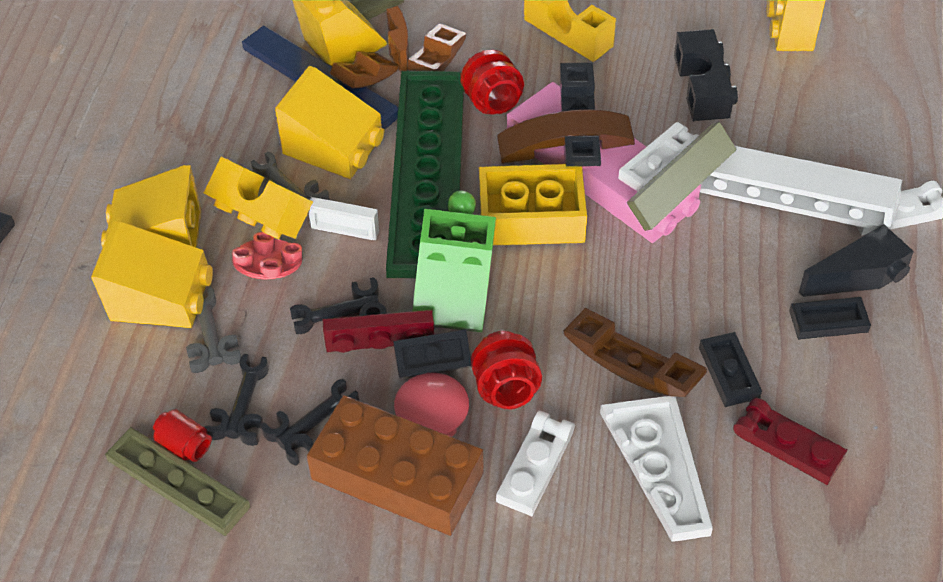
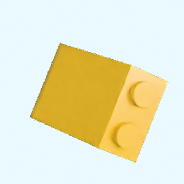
(336, 30)
(327, 125)
(161, 205)
(150, 278)

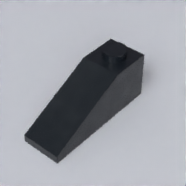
(860, 266)

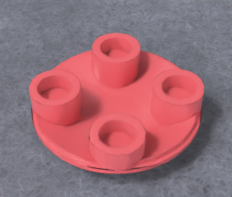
(267, 257)
(433, 402)

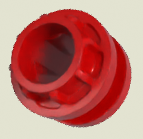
(492, 82)
(506, 370)

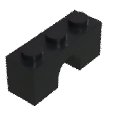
(709, 85)

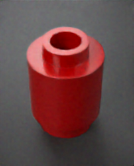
(181, 435)

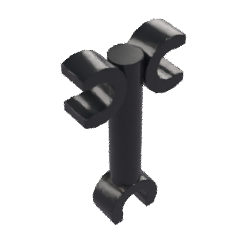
(363, 301)
(239, 422)
(294, 436)

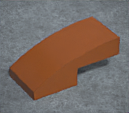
(398, 38)
(439, 49)
(365, 70)

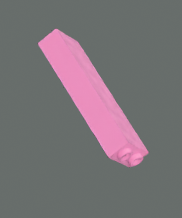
(602, 181)

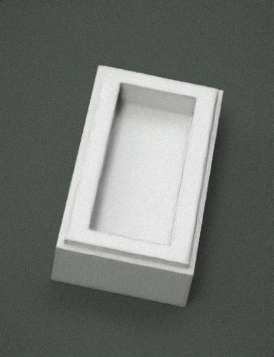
(344, 218)

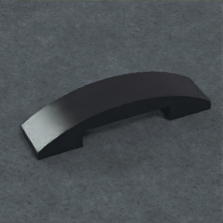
(577, 93)

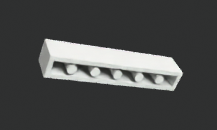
(806, 188)

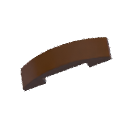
(550, 131)
(631, 360)

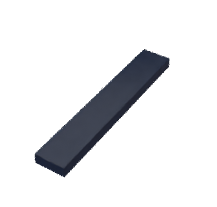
(293, 61)

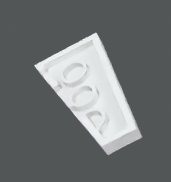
(662, 462)

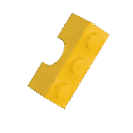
(587, 33)
(276, 208)

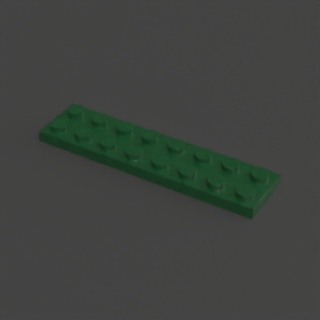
(424, 160)

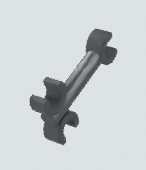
(275, 175)
(214, 351)

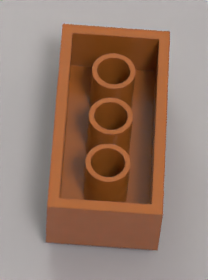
(396, 464)

